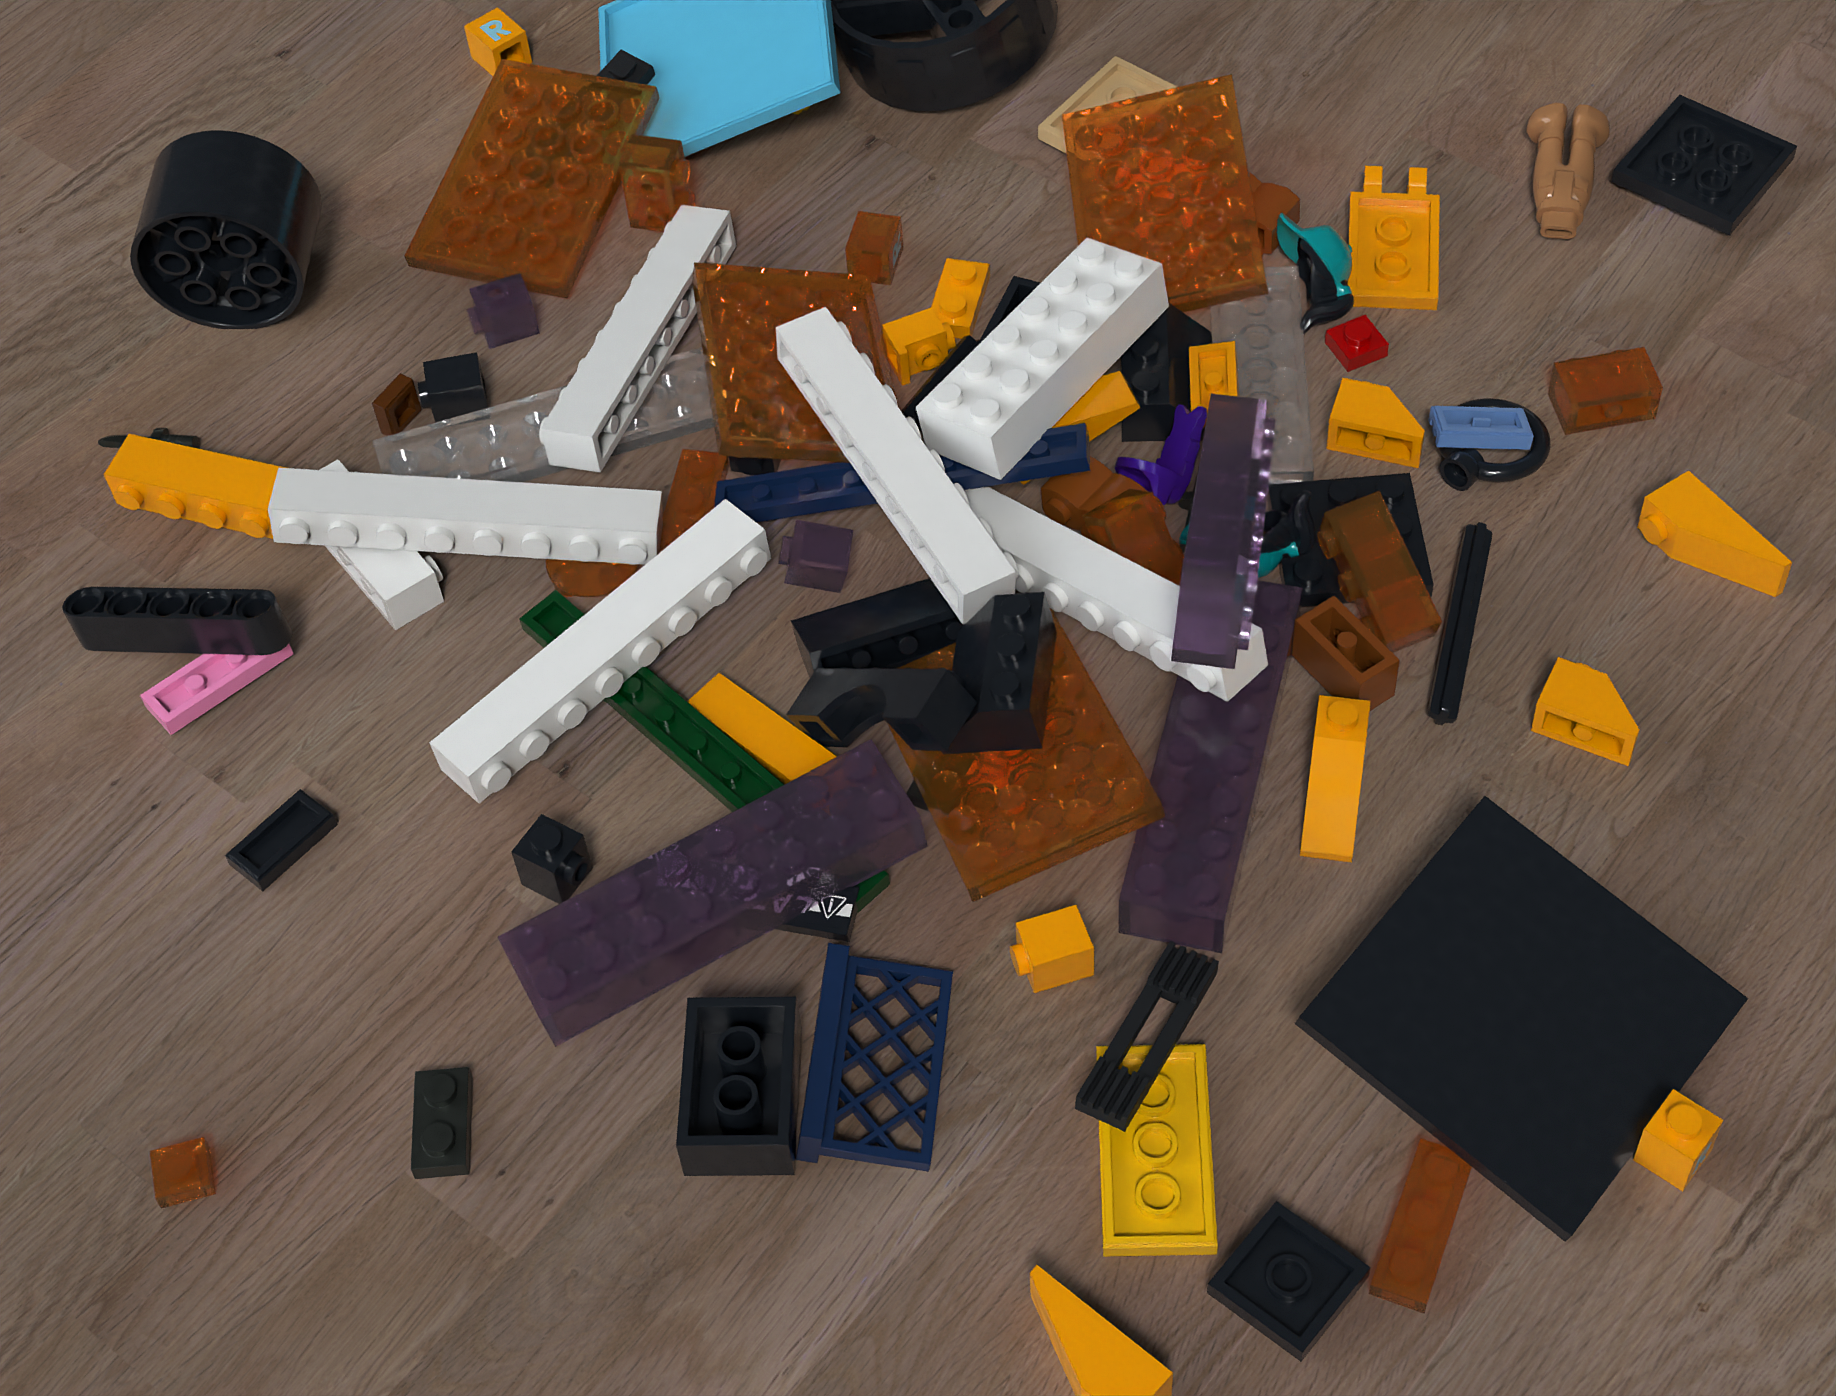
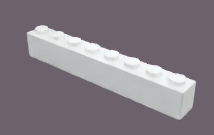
(635, 342)
(895, 463)
(466, 516)
(1105, 591)
(601, 651)

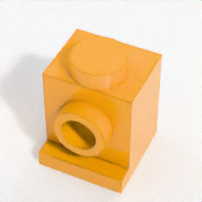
(917, 343)

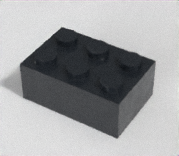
(739, 1086)

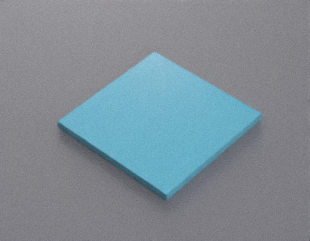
(724, 61)

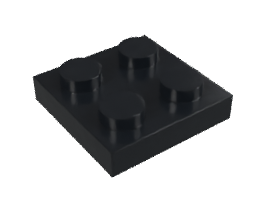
(1288, 1280)

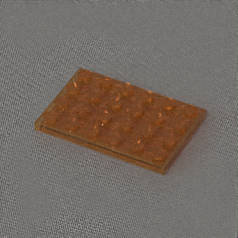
(532, 177)
(1173, 187)
(750, 392)
(1035, 807)

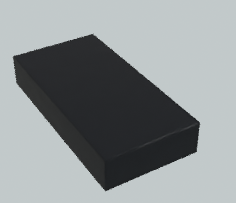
(281, 840)

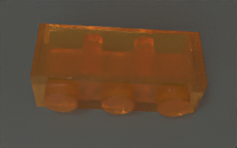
(1378, 572)

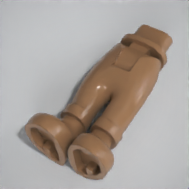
(1560, 189)

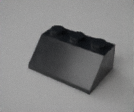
(1160, 374)
(1007, 669)

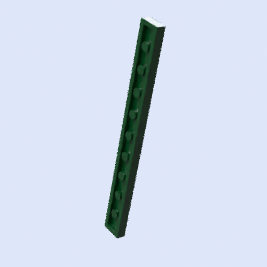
(679, 729)

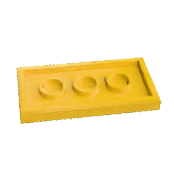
(1161, 1168)

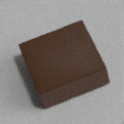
(396, 405)

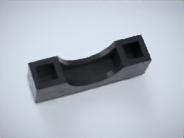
(919, 704)

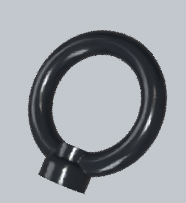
(1466, 465)

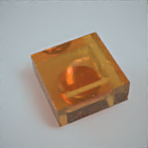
(182, 1172)

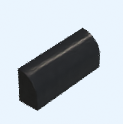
(878, 630)

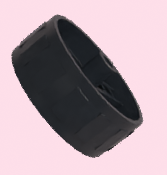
(961, 63)

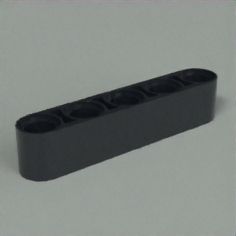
(178, 620)

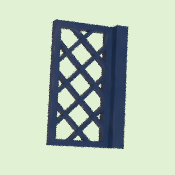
(828, 1061)

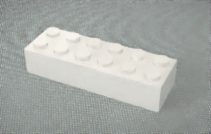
(1043, 357)

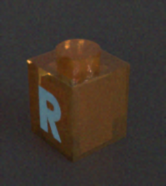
(875, 246)

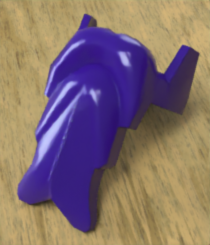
(1174, 469)

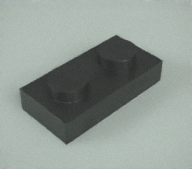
(441, 1123)

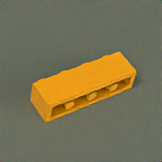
(193, 485)

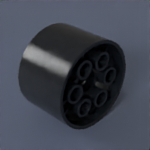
(226, 230)

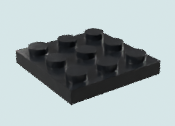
(1704, 164)
(1313, 570)

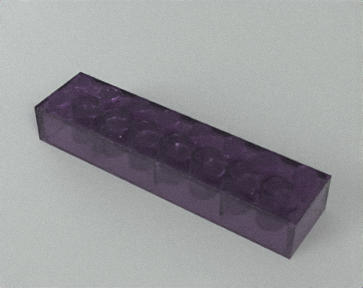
(1224, 533)
(1209, 785)
(713, 891)

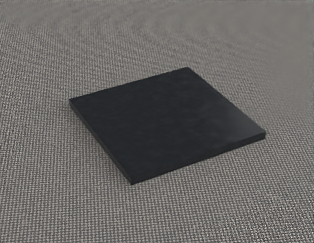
(1522, 1016)

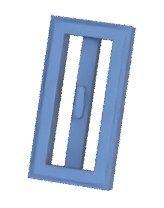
(1480, 427)

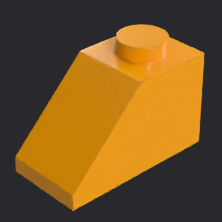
(1374, 425)
(1585, 712)

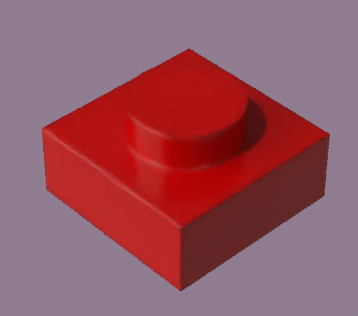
(1356, 343)

